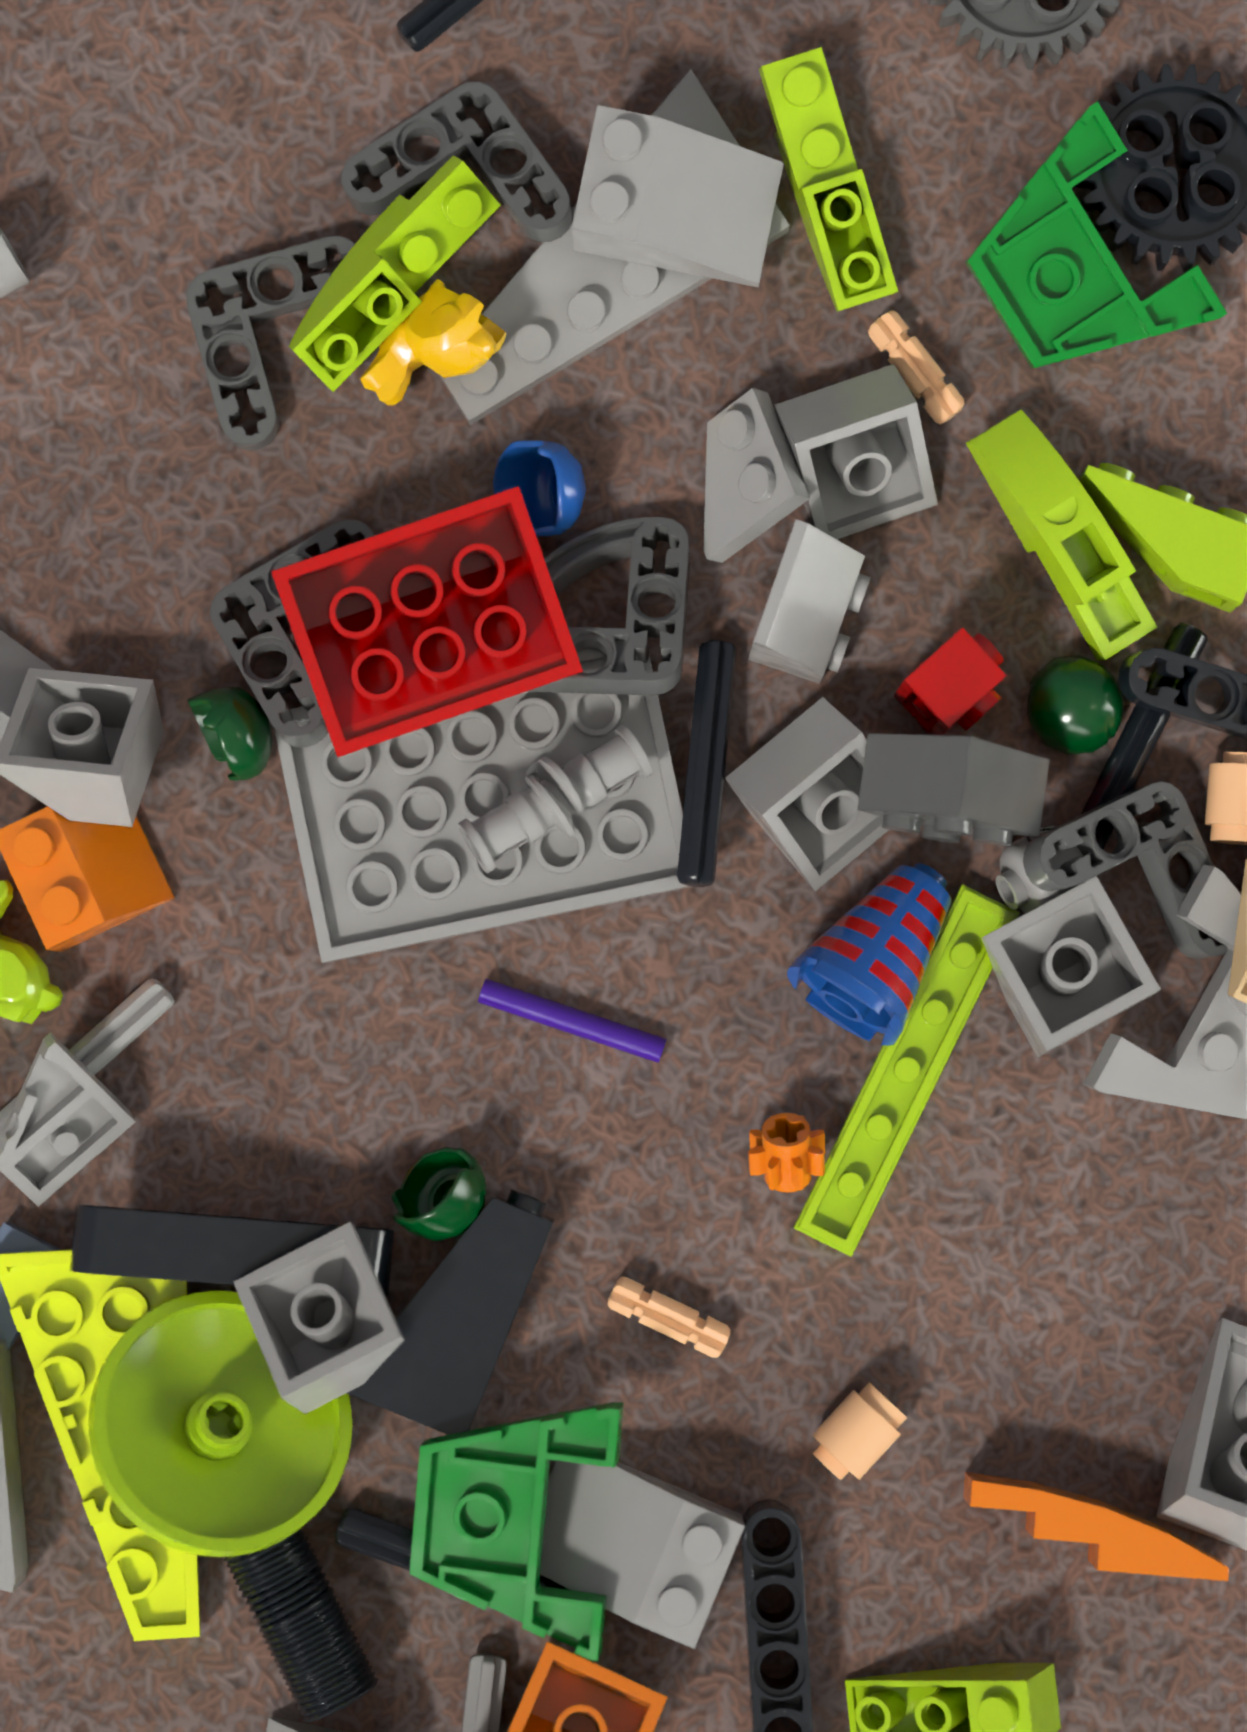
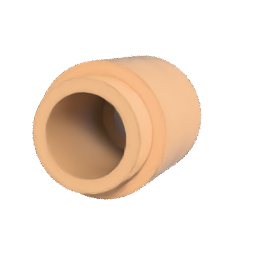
(1228, 799)
(858, 1432)

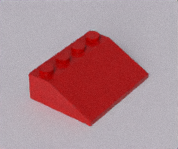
(427, 621)

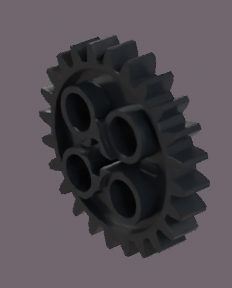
(1137, 171)

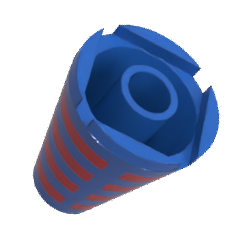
(876, 954)

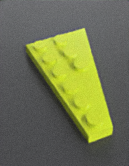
(68, 1332)

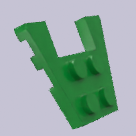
(1056, 275)
(485, 1518)

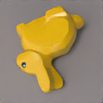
(440, 333)

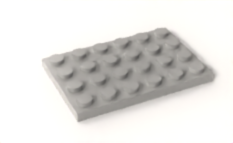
(386, 837)

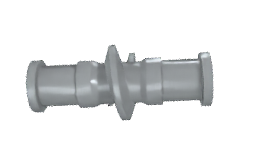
(557, 796)

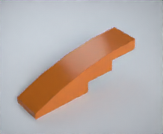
(1114, 1536)

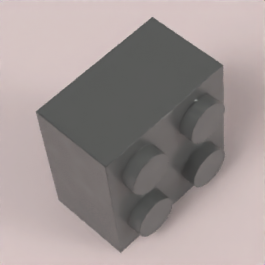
(953, 787)

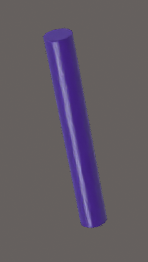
(571, 1020)

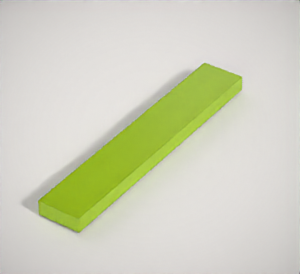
(903, 1076)

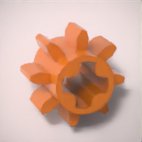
(786, 1152)

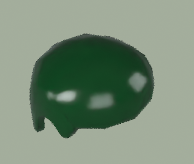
(1074, 704)
(234, 730)
(441, 1194)

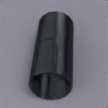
(303, 1626)

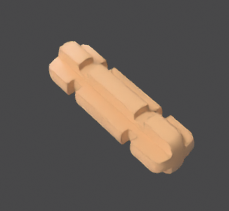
(916, 367)
(669, 1317)

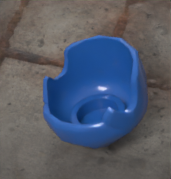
(548, 481)

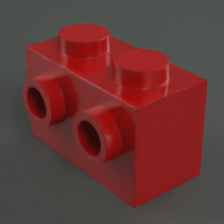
(953, 684)

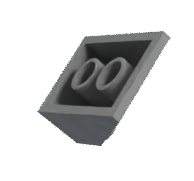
(674, 198)
(1209, 1457)
(638, 1543)

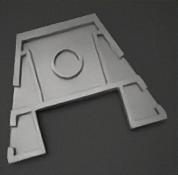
(1211, 1054)

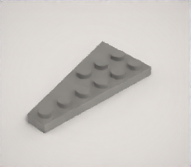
(577, 301)

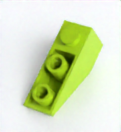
(1183, 543)
(957, 1700)

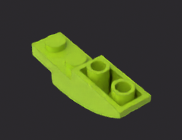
(827, 180)
(384, 269)
(1065, 530)

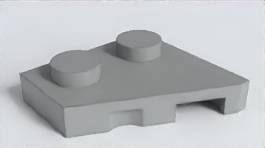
(748, 475)
(58, 1123)

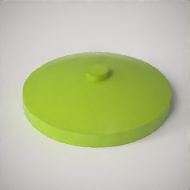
(200, 1435)

